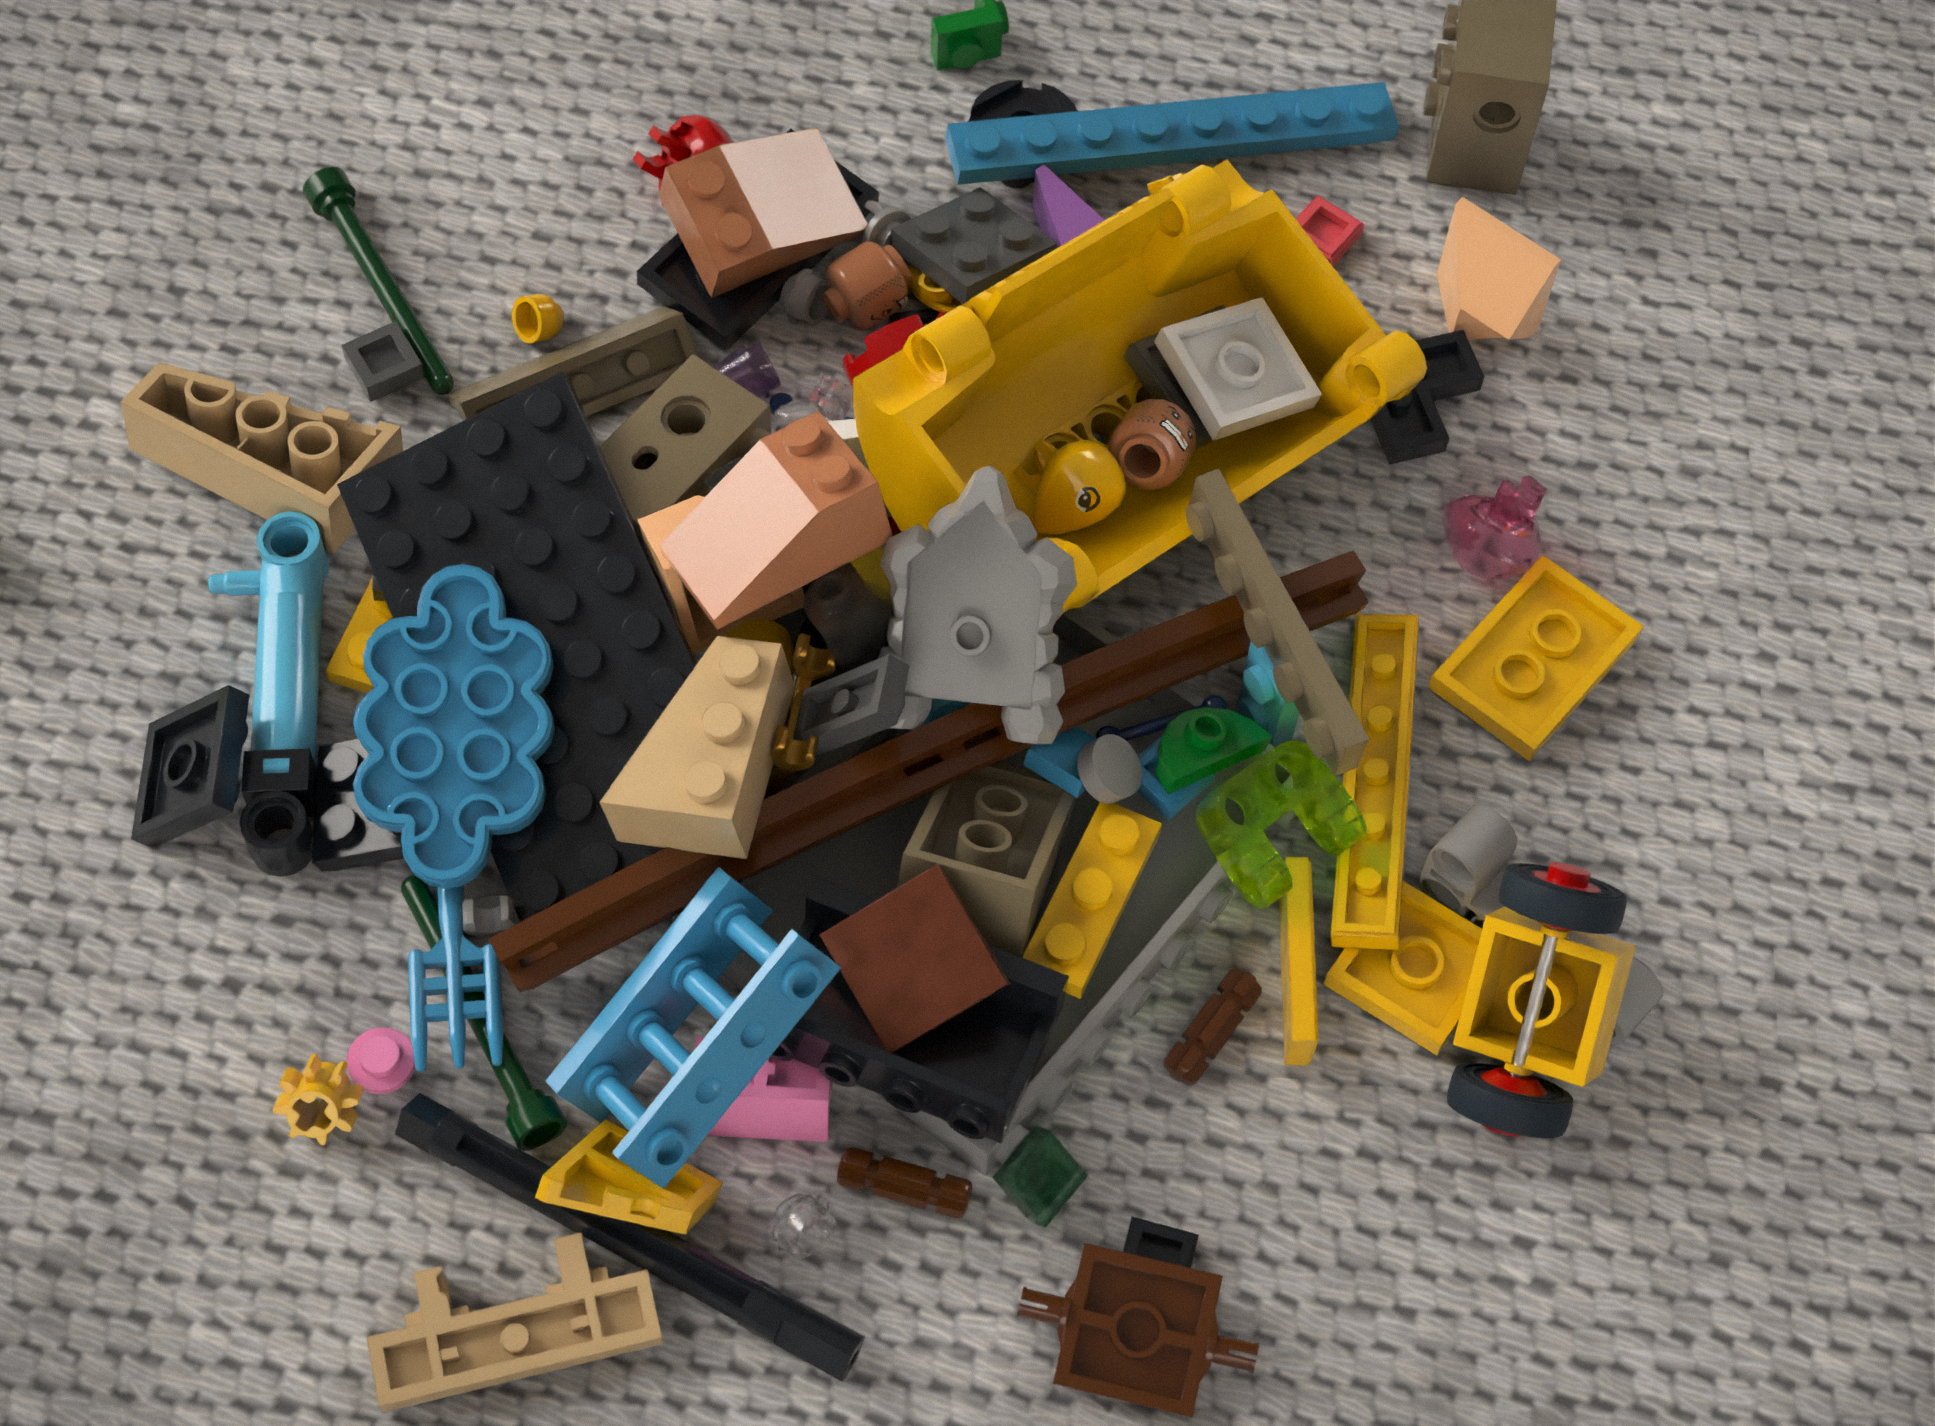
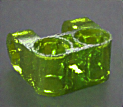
(1315, 798)

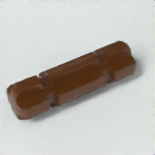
(1212, 1026)
(904, 1182)

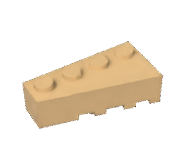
(255, 446)

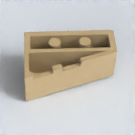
(707, 756)

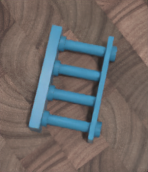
(656, 1002)

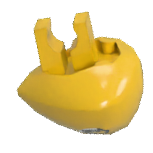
(1076, 488)

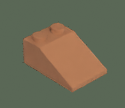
(759, 206)
(778, 521)

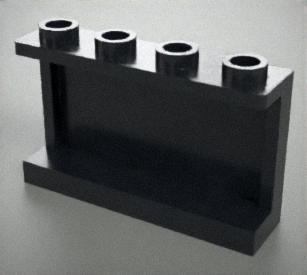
(961, 1071)

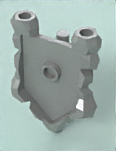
(979, 611)

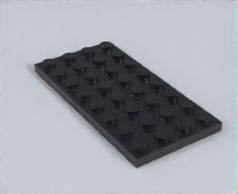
(544, 517)

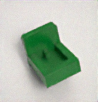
(969, 35)

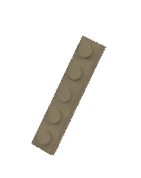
(1276, 624)

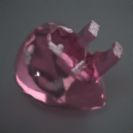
(1497, 533)

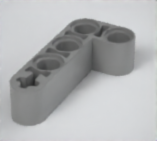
(1466, 877)

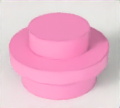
(381, 1060)

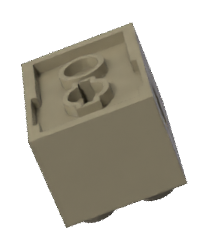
(1488, 91)
(682, 437)

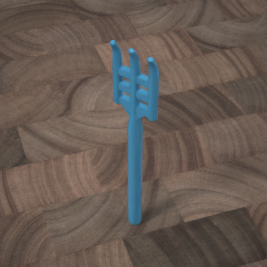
(453, 953)

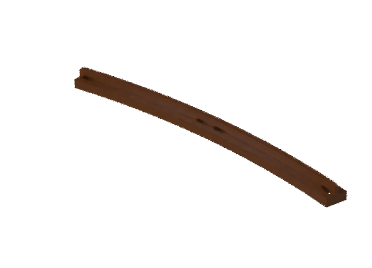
(904, 771)

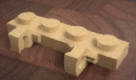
(465, 1351)

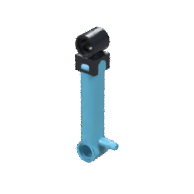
(281, 766)

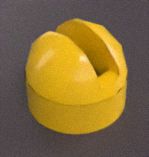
(537, 318)

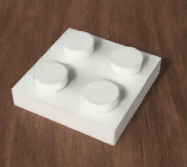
(1237, 368)

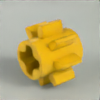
(312, 1117)

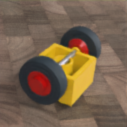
(1540, 998)

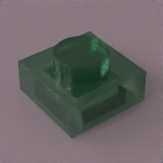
(1040, 1176)

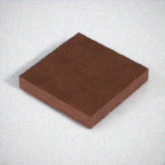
(914, 959)

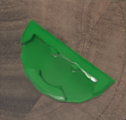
(1205, 743)

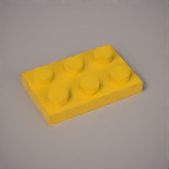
(1535, 657)

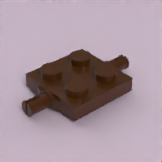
(1138, 1330)

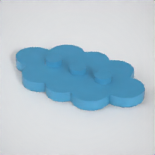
(454, 726)

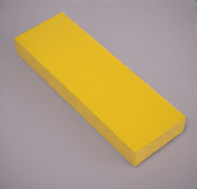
(1298, 965)

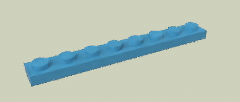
(1170, 132)

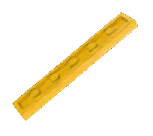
(1383, 699)

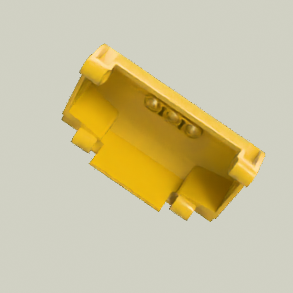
(1050, 366)

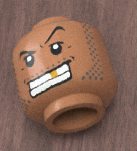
(867, 285)
(1153, 443)

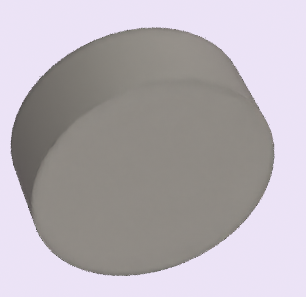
(1109, 769)

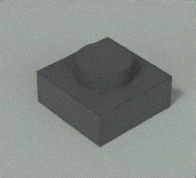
(383, 361)

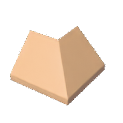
(1493, 277)

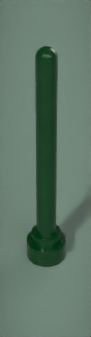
(333, 198)
(532, 1115)

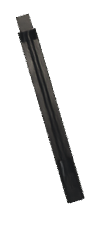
(670, 1258)

